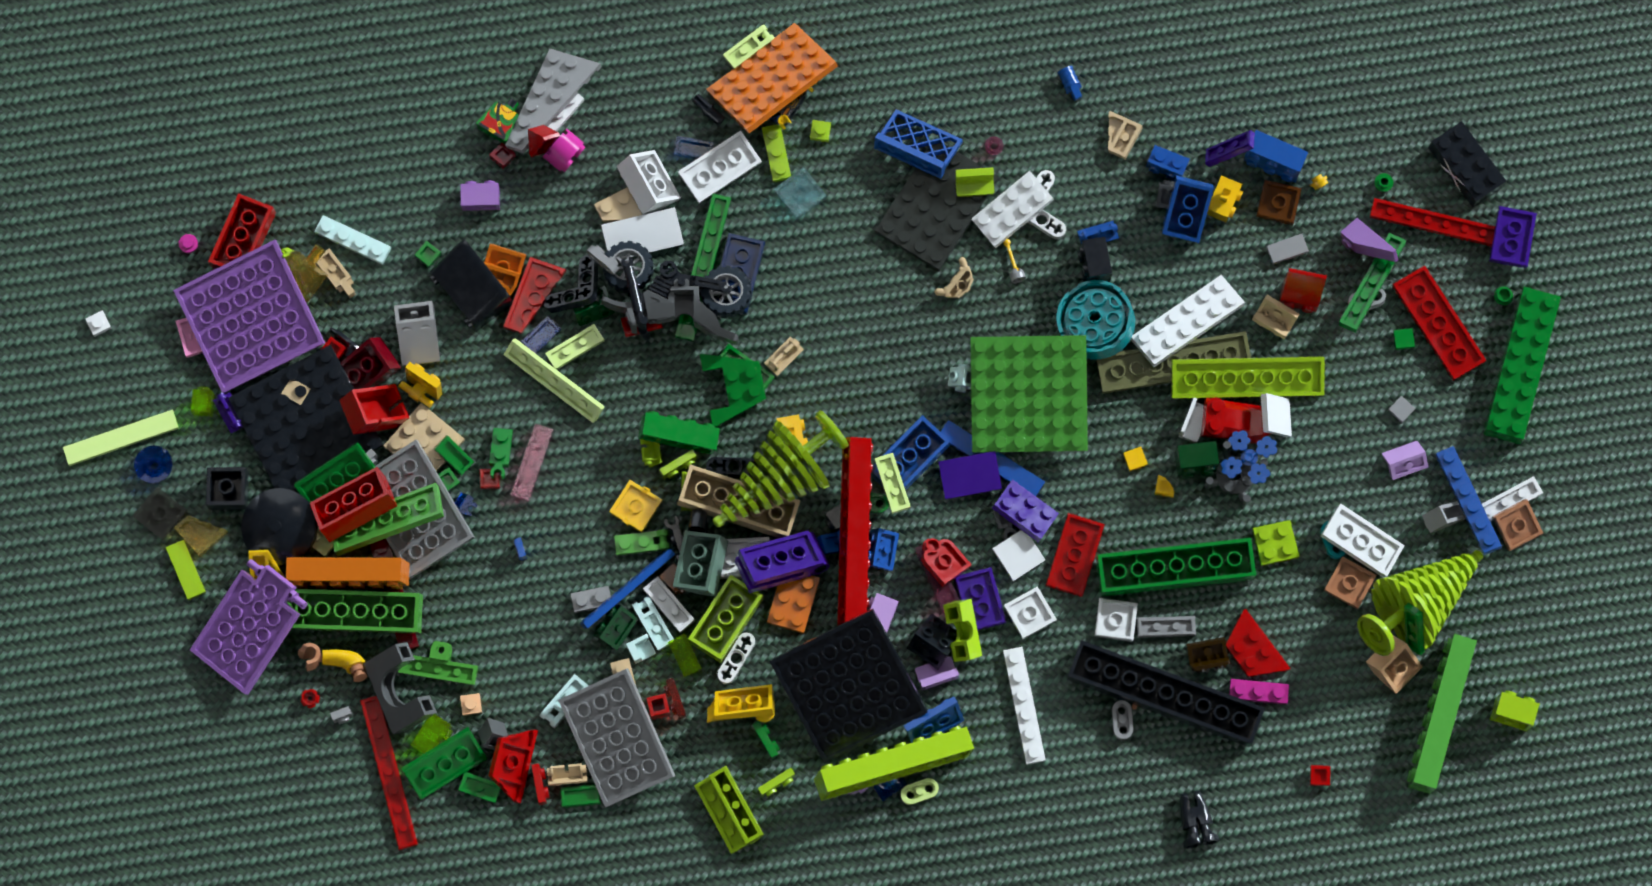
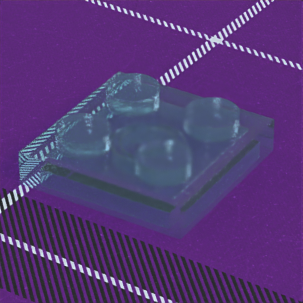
(800, 193)

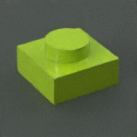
(820, 131)

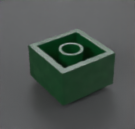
(1196, 459)

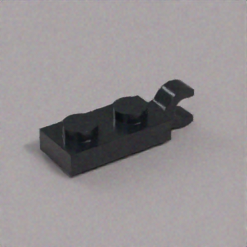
(676, 538)

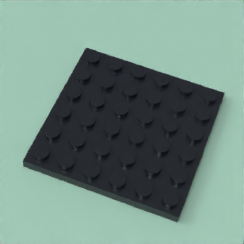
(302, 437)
(848, 686)

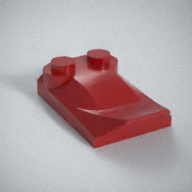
(1225, 417)

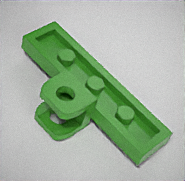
(441, 667)

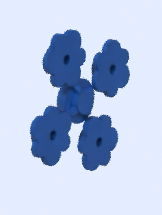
(1249, 457)

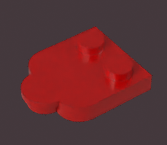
(943, 560)

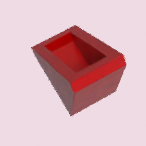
(541, 139)

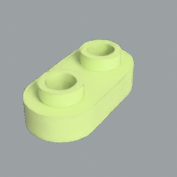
(919, 791)

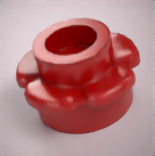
(310, 693)

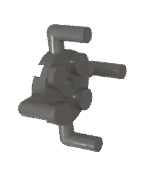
(1234, 487)

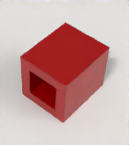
(658, 706)

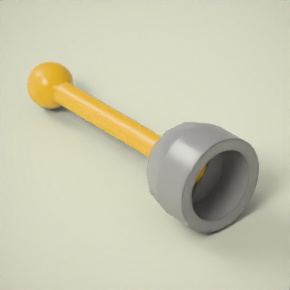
(1017, 274)

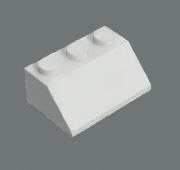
(648, 181)

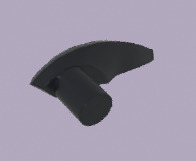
(346, 341)

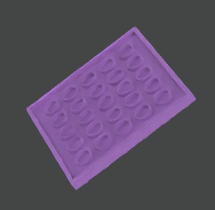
(249, 316)

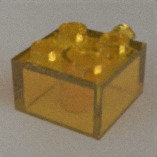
(306, 272)

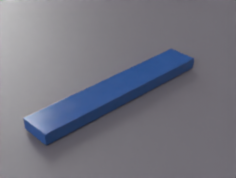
(1007, 468)
(627, 588)

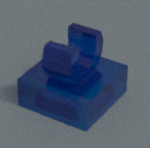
(463, 502)

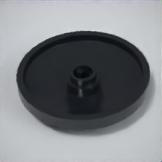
(279, 523)

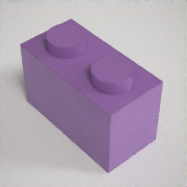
(480, 196)

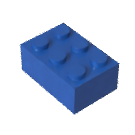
(1276, 157)
(1187, 209)

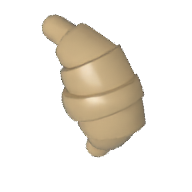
(959, 283)

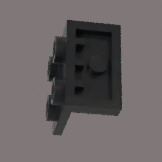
(933, 641)

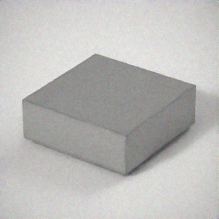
(1401, 409)

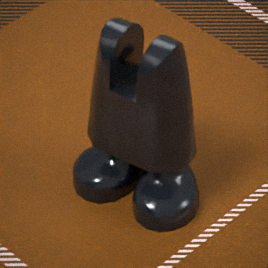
(1196, 818)

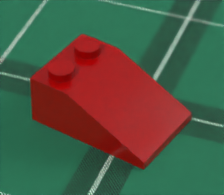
(1302, 290)

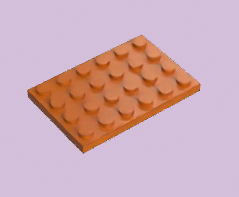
(772, 78)

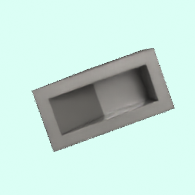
(1443, 517)

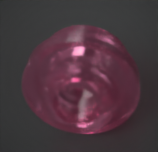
(994, 140)

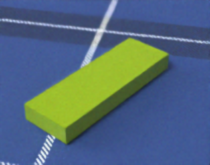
(185, 570)

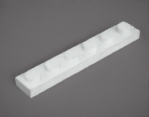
(1024, 705)

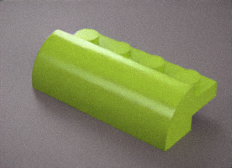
(729, 810)

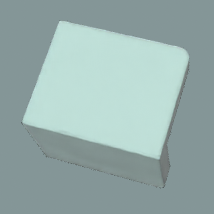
(640, 649)

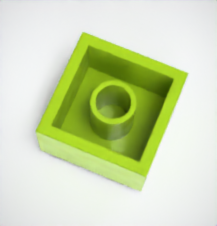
(1514, 711)

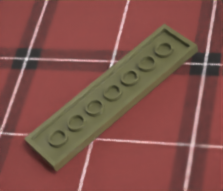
(1132, 370)

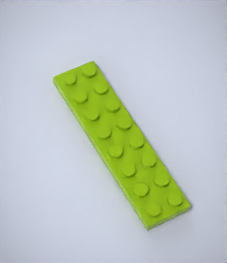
(1247, 377)

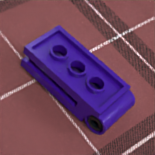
(781, 561)

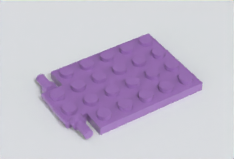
(249, 626)

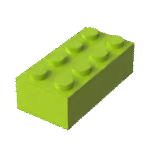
(725, 619)

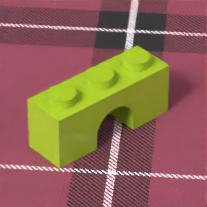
(967, 642)

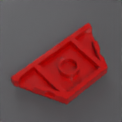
(1253, 648)
(512, 762)

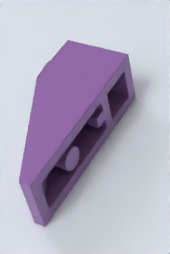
(1366, 241)

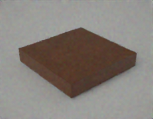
(1278, 202)

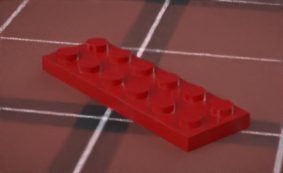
(1439, 323)

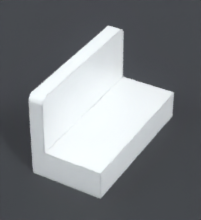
(1193, 423)

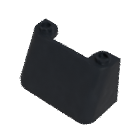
(471, 285)

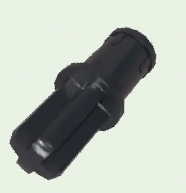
(709, 110)

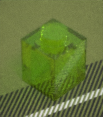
(202, 402)

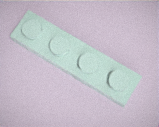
(352, 239)

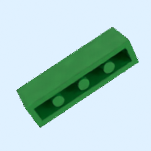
(679, 433)

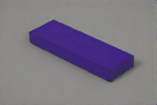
(1229, 148)

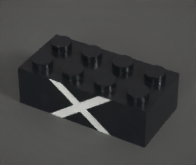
(1467, 164)

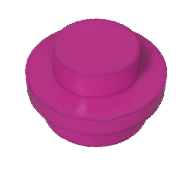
(188, 243)

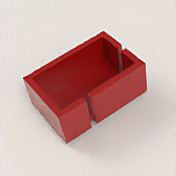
(369, 409)

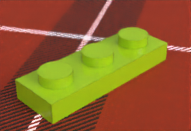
(776, 153)

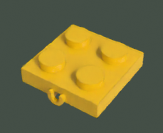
(635, 506)

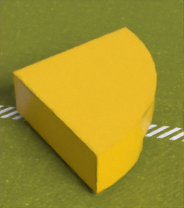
(1164, 487)

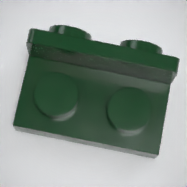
(593, 311)
(615, 626)

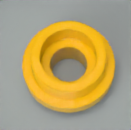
(1319, 181)

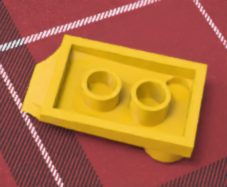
(743, 703)

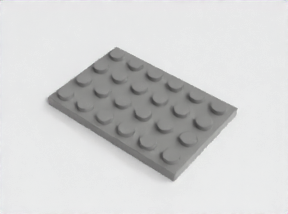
(430, 542)
(616, 737)

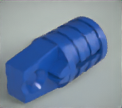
(1070, 82)

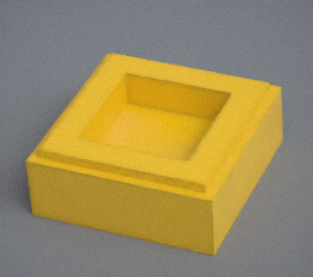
(1135, 459)

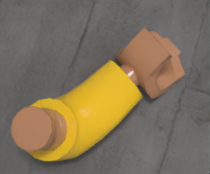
(347, 659)

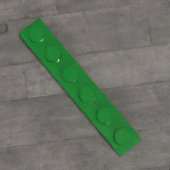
(1370, 287)

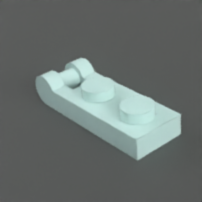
(653, 623)
(572, 686)

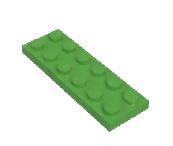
(411, 511)

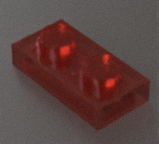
(677, 707)

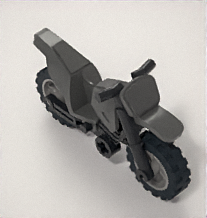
(675, 293)

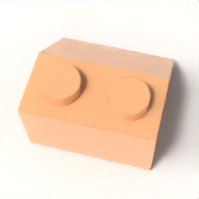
(1397, 667)

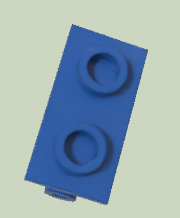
(1106, 230)

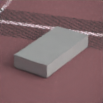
(1287, 249)

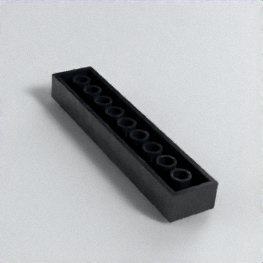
(1165, 693)

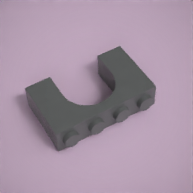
(382, 673)

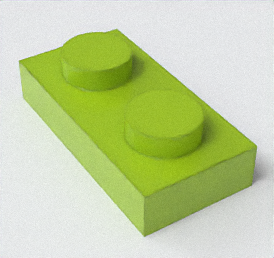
(671, 469)
(782, 779)

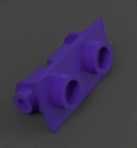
(227, 412)

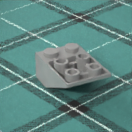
(417, 333)

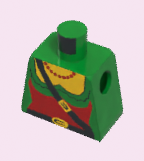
(499, 120)

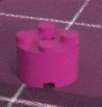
(563, 150)

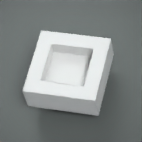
(98, 323)

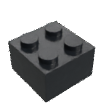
(1095, 260)
(227, 488)

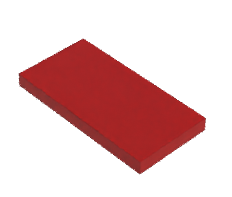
(1075, 555)

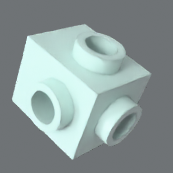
(960, 378)

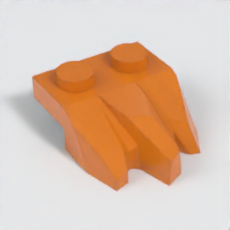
(505, 265)

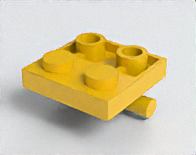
(422, 383)

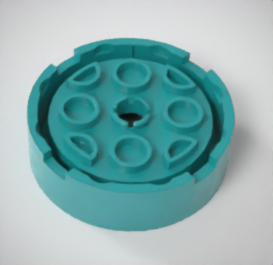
(1110, 331)

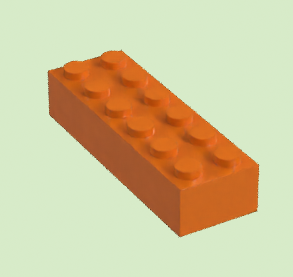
(347, 572)

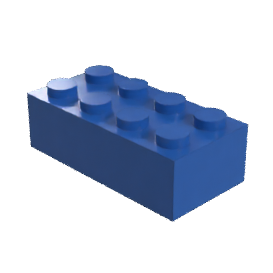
(915, 451)

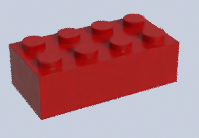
(242, 231)
(353, 504)

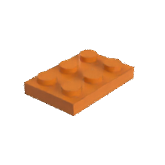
(793, 604)

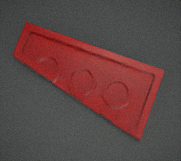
(536, 284)

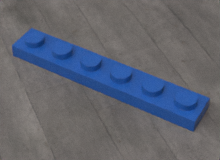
(1468, 500)

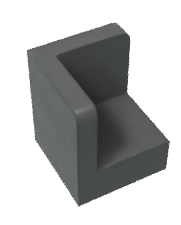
(490, 732)

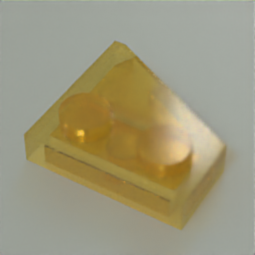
(199, 534)

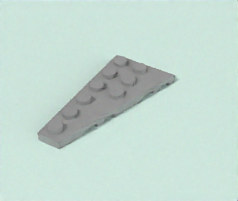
(551, 92)

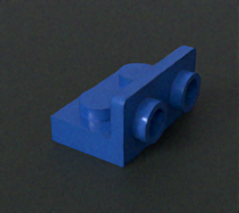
(1167, 163)
(882, 548)

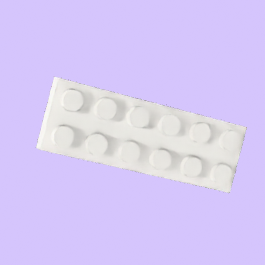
(1187, 321)

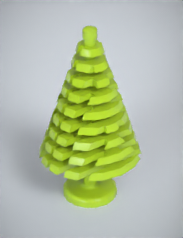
(790, 470)
(1429, 588)

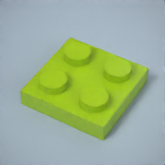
(1275, 543)

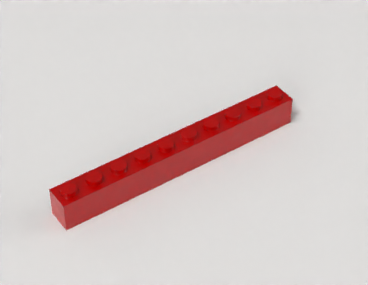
(854, 529)

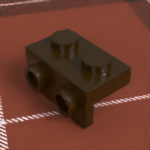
(1207, 654)

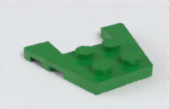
(742, 383)

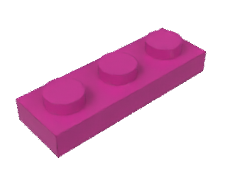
(1259, 691)

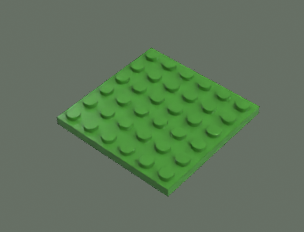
(1029, 393)

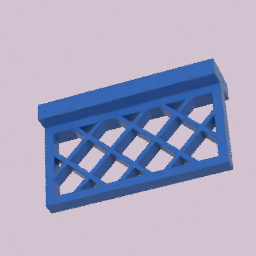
(910, 153)

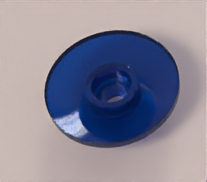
(146, 458)

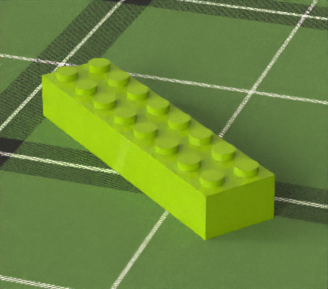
(893, 763)

